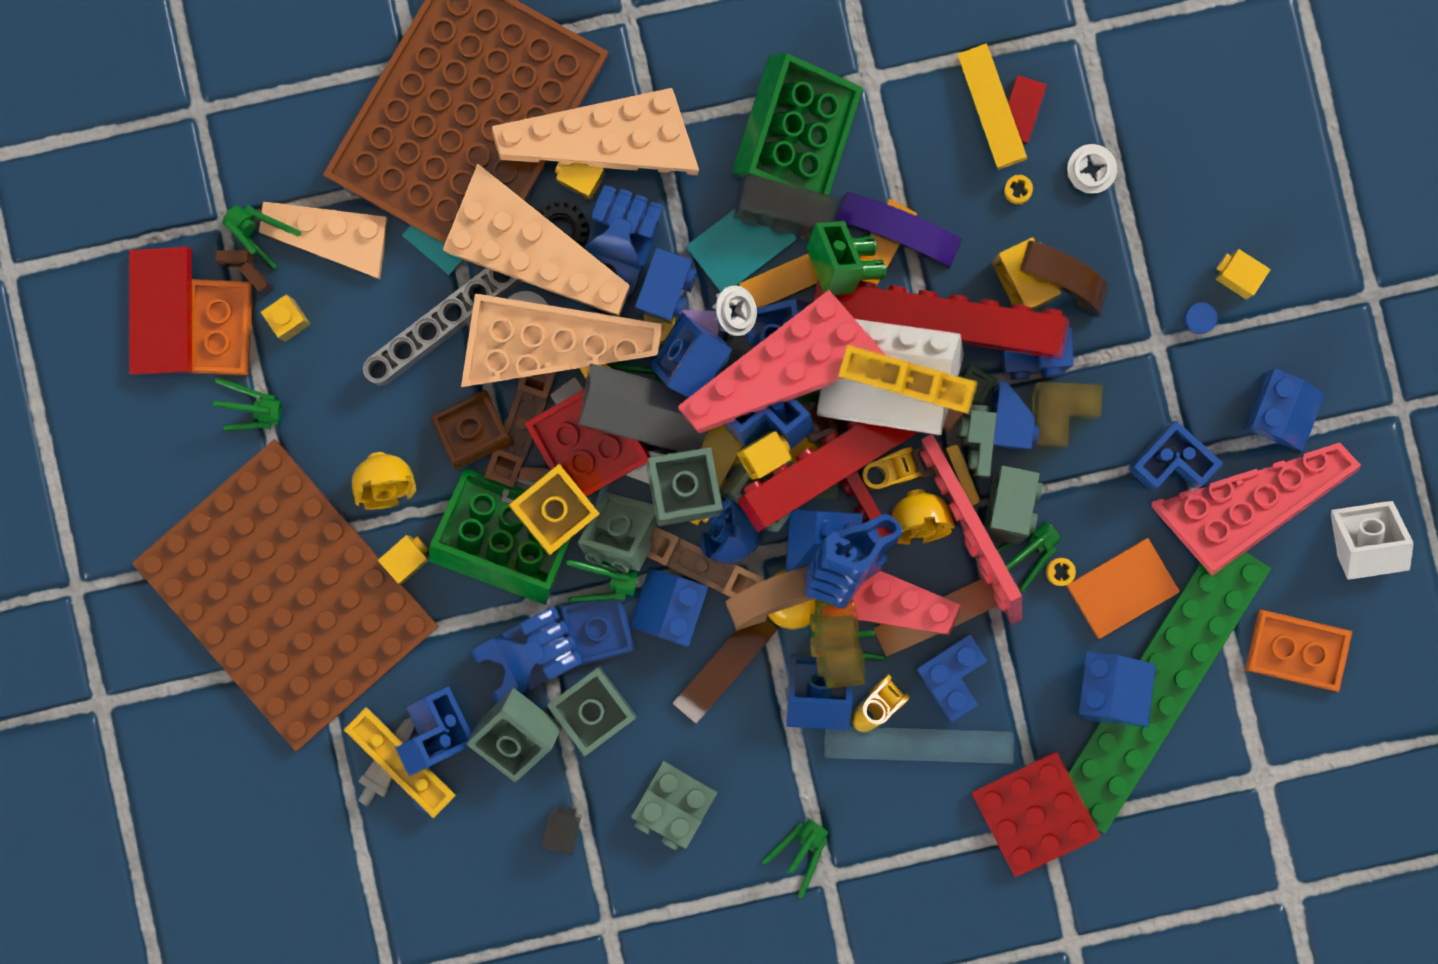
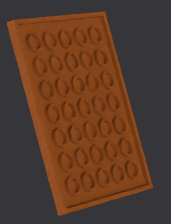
(443, 92)
(285, 595)

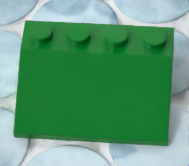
(797, 125)
(490, 543)

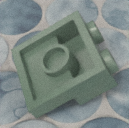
(978, 431)
(619, 533)
(673, 806)

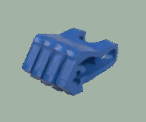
(623, 232)
(849, 559)
(530, 653)

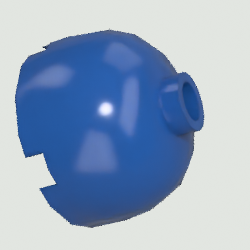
(730, 535)

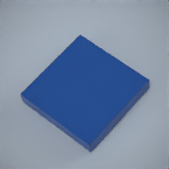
(598, 629)

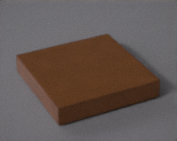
(470, 429)

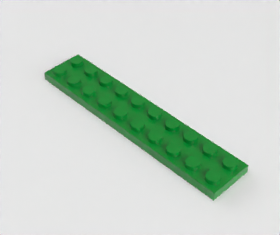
(1182, 653)

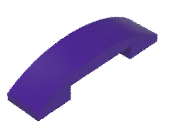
(899, 227)

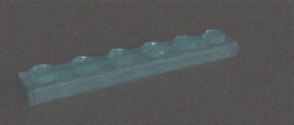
(920, 745)

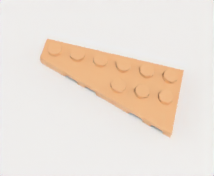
(611, 134)
(514, 239)
(533, 339)

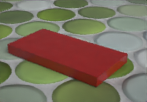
(160, 311)

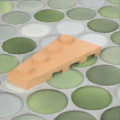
(335, 235)

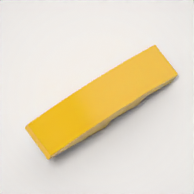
(907, 379)

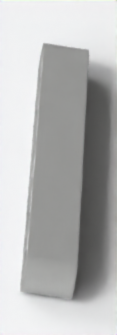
(444, 327)

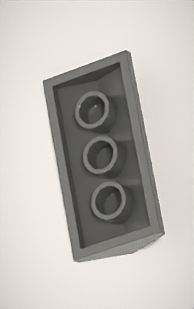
(636, 410)

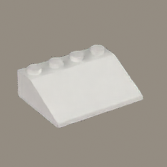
(876, 406)

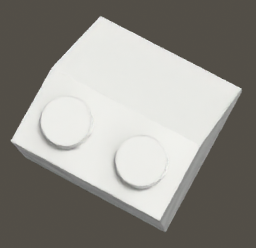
(1371, 540)

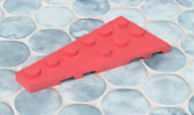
(784, 366)
(977, 539)

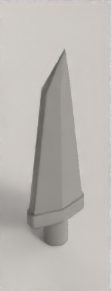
(376, 778)

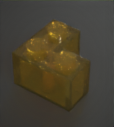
(1057, 403)
(837, 645)

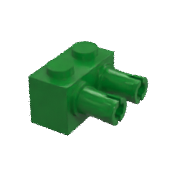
(838, 260)

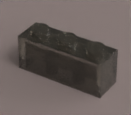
(782, 206)

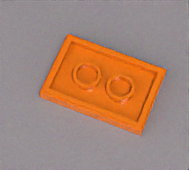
(221, 326)
(1122, 588)
(1298, 650)

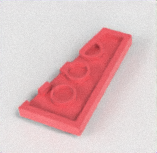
(902, 604)

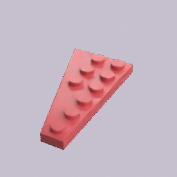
(1244, 509)

